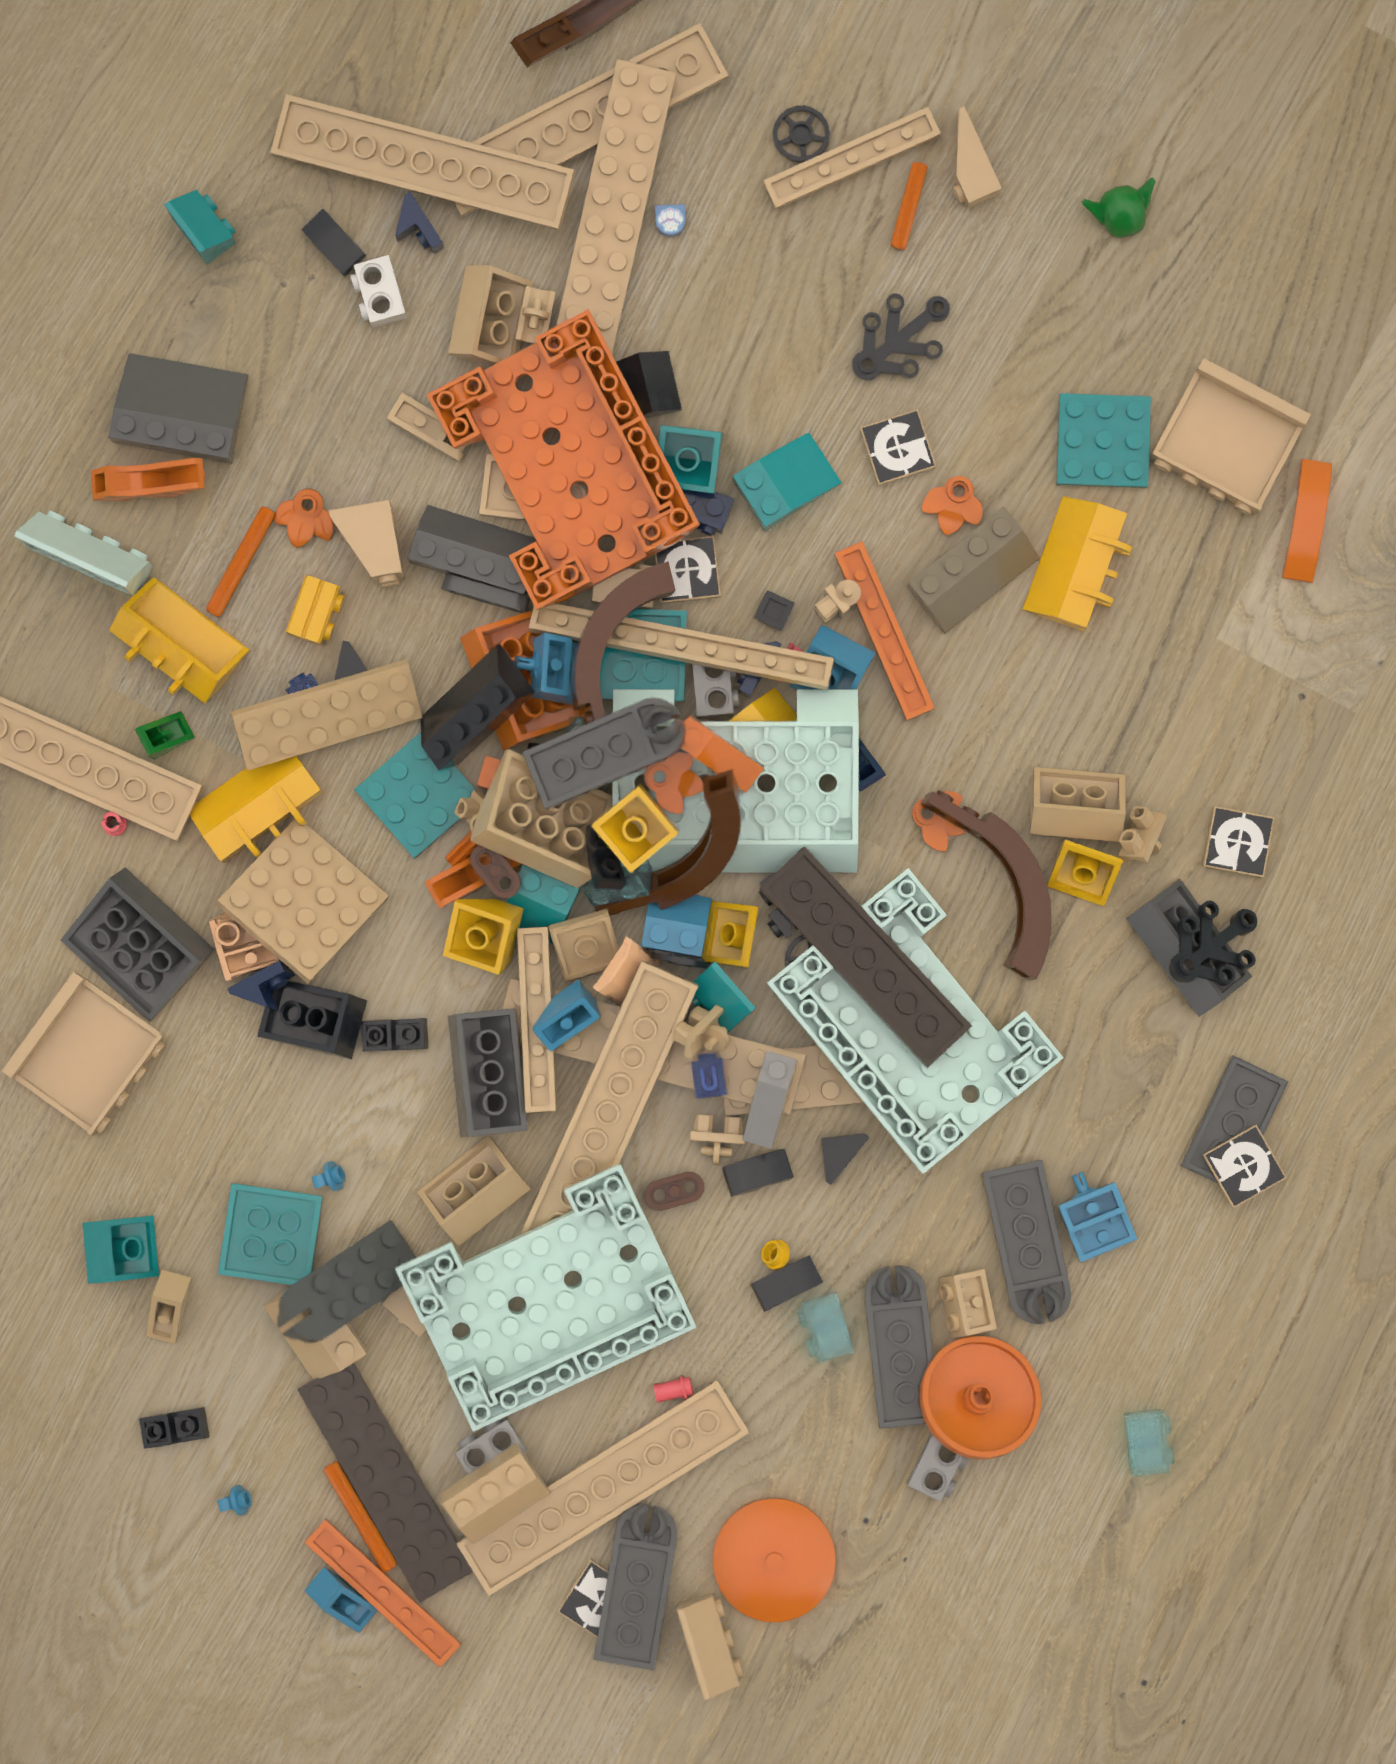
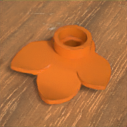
(951, 509)
(305, 522)
(678, 783)
(937, 829)

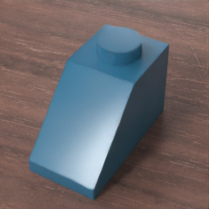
(566, 1015)
(340, 1600)

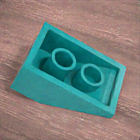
(786, 481)

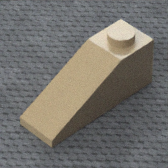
(973, 171)

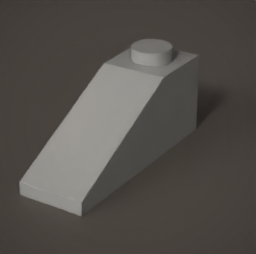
(769, 1099)

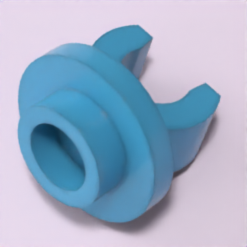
(332, 1176)
(238, 1500)

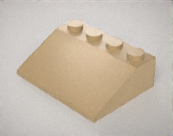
(520, 827)

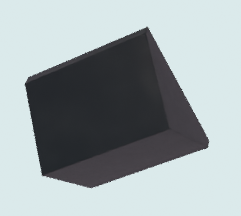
(651, 382)

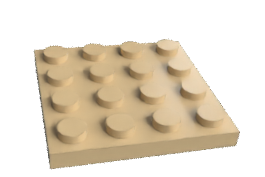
(302, 900)

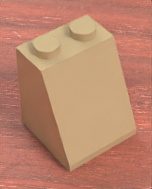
(373, 538)

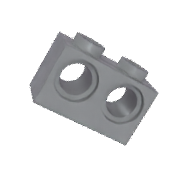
(706, 686)
(486, 1443)
(930, 1462)

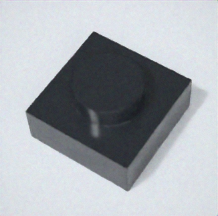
(774, 610)

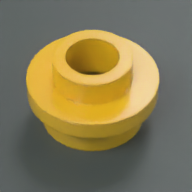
(775, 1254)

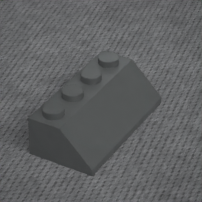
(468, 549)
(1157, 927)
(487, 1072)

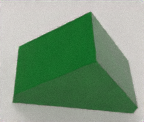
(164, 734)

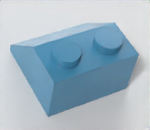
(850, 659)
(678, 927)

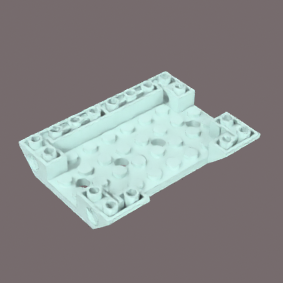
(796, 809)
(913, 1102)
(563, 1328)

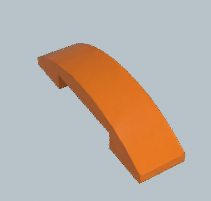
(1308, 520)

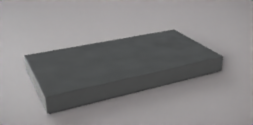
(1241, 1100)

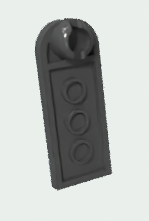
(604, 750)
(1028, 1240)
(345, 1285)
(898, 1344)
(636, 1589)

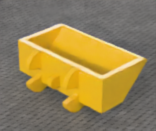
(1076, 563)
(178, 640)
(253, 805)

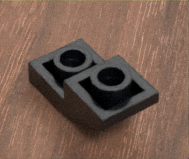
(333, 242)
(603, 863)
(778, 923)
(394, 1035)
(757, 1172)
(786, 1283)
(174, 1427)

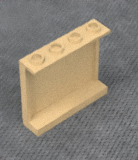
(1229, 437)
(85, 1054)

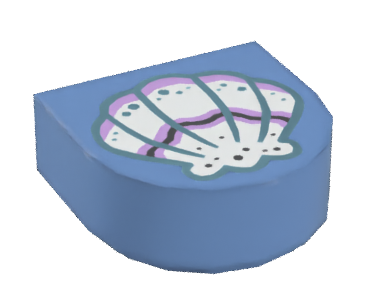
(670, 219)

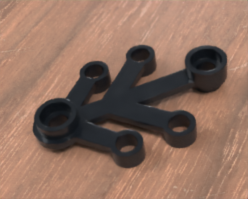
(897, 341)
(1210, 947)

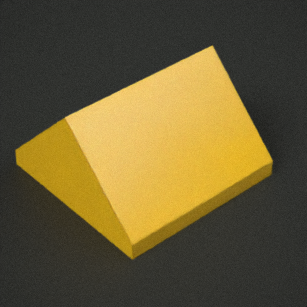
(1084, 872)
(729, 934)

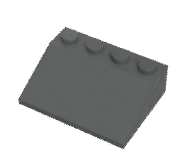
(178, 408)
(137, 944)

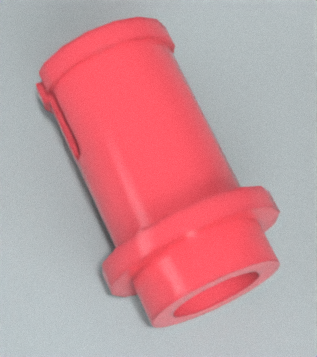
(118, 829)
(673, 1389)

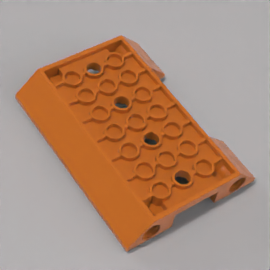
(600, 444)

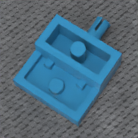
(550, 667)
(1096, 1219)

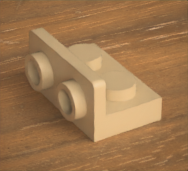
(967, 1303)

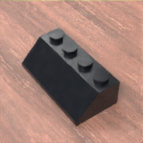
(473, 709)

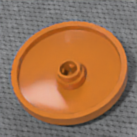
(980, 1397)
(774, 1560)

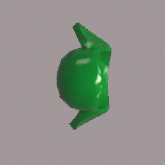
(1122, 208)

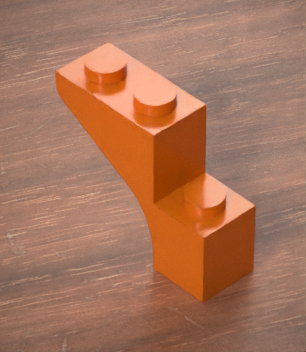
(148, 480)
(459, 881)

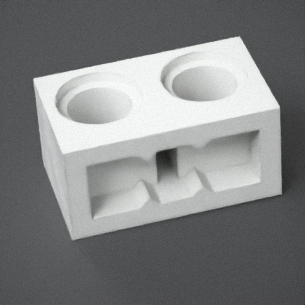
(385, 290)

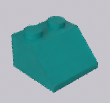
(201, 225)
(692, 456)
(543, 899)
(718, 989)
(120, 1249)

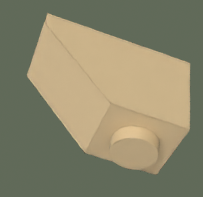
(168, 1306)

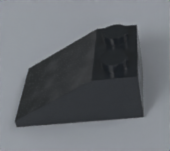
(314, 1019)

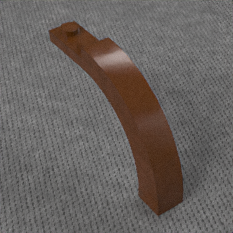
(568, 28)
(631, 594)
(705, 860)
(1024, 872)

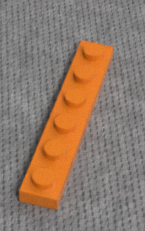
(885, 632)
(383, 1593)

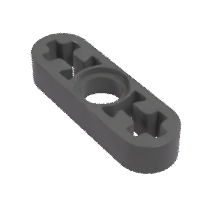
(485, 593)

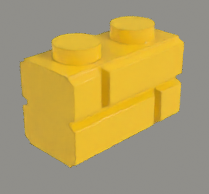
(315, 610)

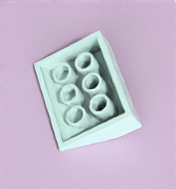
(85, 553)

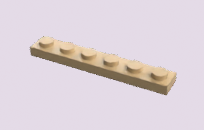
(851, 158)
(534, 998)

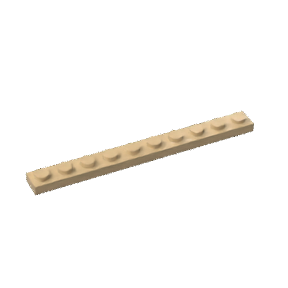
(693, 647)

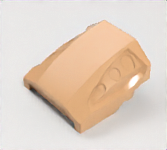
(237, 948)
(621, 970)

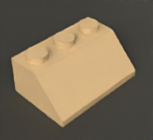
(487, 315)
(1077, 804)
(473, 1190)
(325, 1356)
(493, 1493)
(709, 1645)

